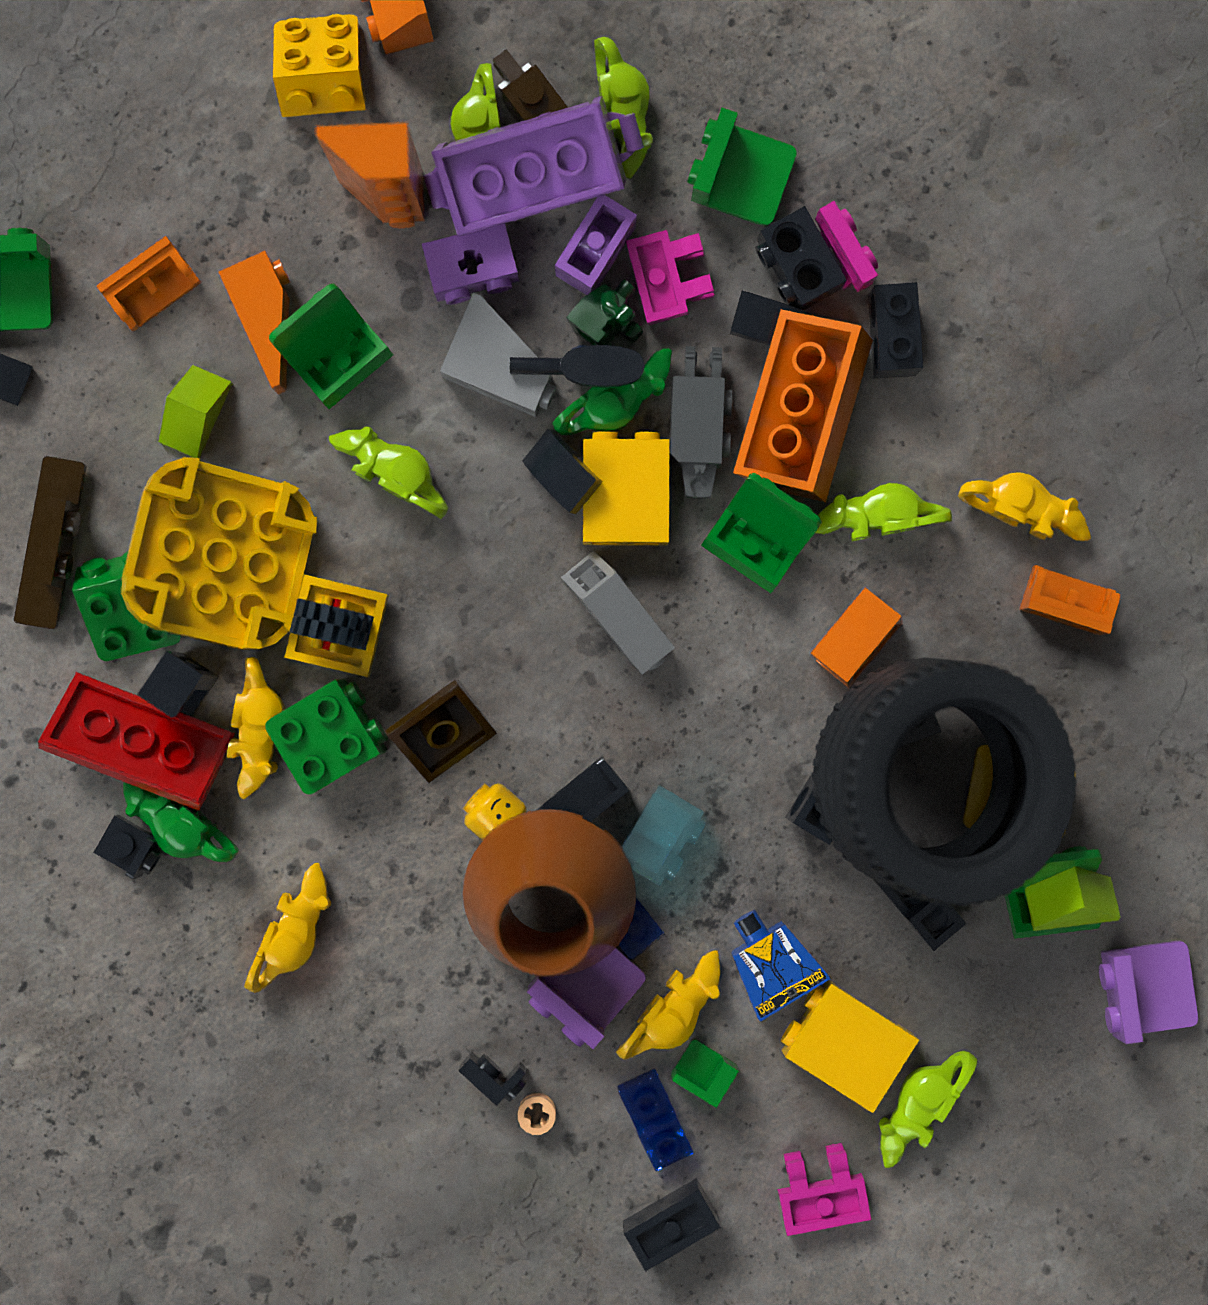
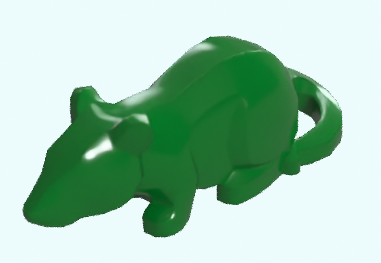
(615, 407)
(178, 828)

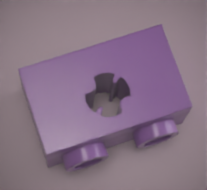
(595, 245)
(449, 256)

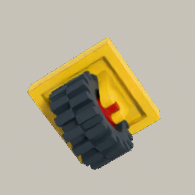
(336, 625)

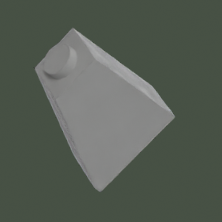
(482, 361)
(618, 612)

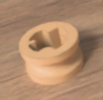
(525, 1119)

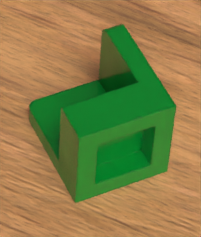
(704, 1072)

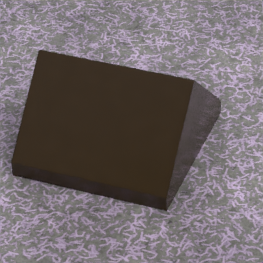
(441, 731)

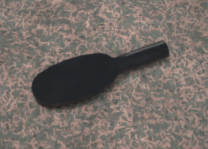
(587, 366)

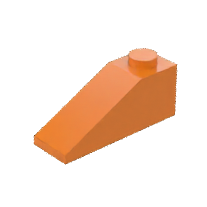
(261, 304)

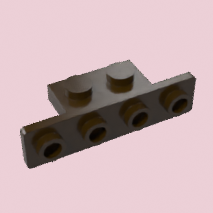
(50, 542)

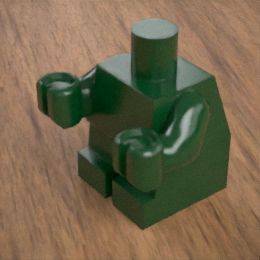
(605, 314)

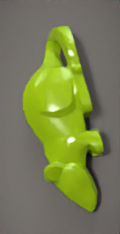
(624, 93)
(475, 111)
(399, 467)
(887, 507)
(923, 1098)

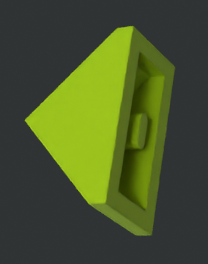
(193, 410)
(1072, 900)

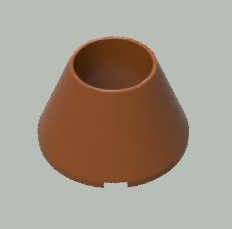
(557, 852)

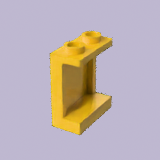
(634, 493)
(848, 1045)

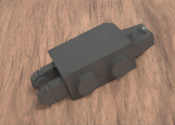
(697, 424)

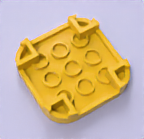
(217, 555)

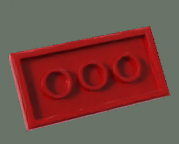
(136, 741)

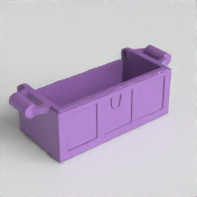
(531, 166)

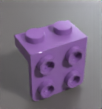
(1148, 989)
(588, 997)

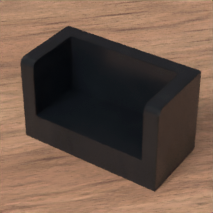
(177, 684)
(589, 791)
(670, 1224)

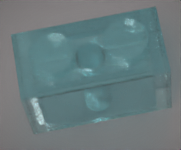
(661, 835)

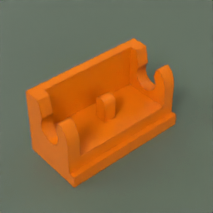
(149, 284)
(1070, 601)
(857, 637)

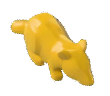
(1025, 500)
(250, 715)
(293, 939)
(672, 1019)

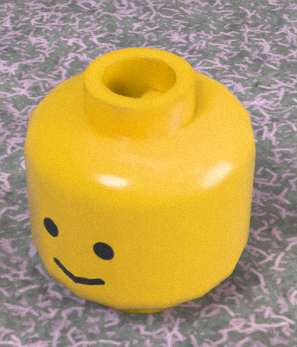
(491, 807)

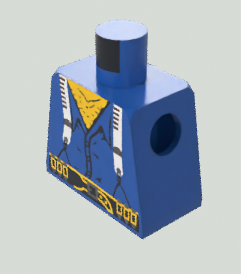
(773, 965)

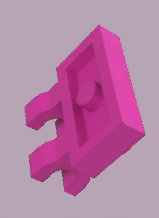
(838, 232)
(658, 278)
(824, 1202)

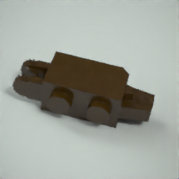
(525, 89)

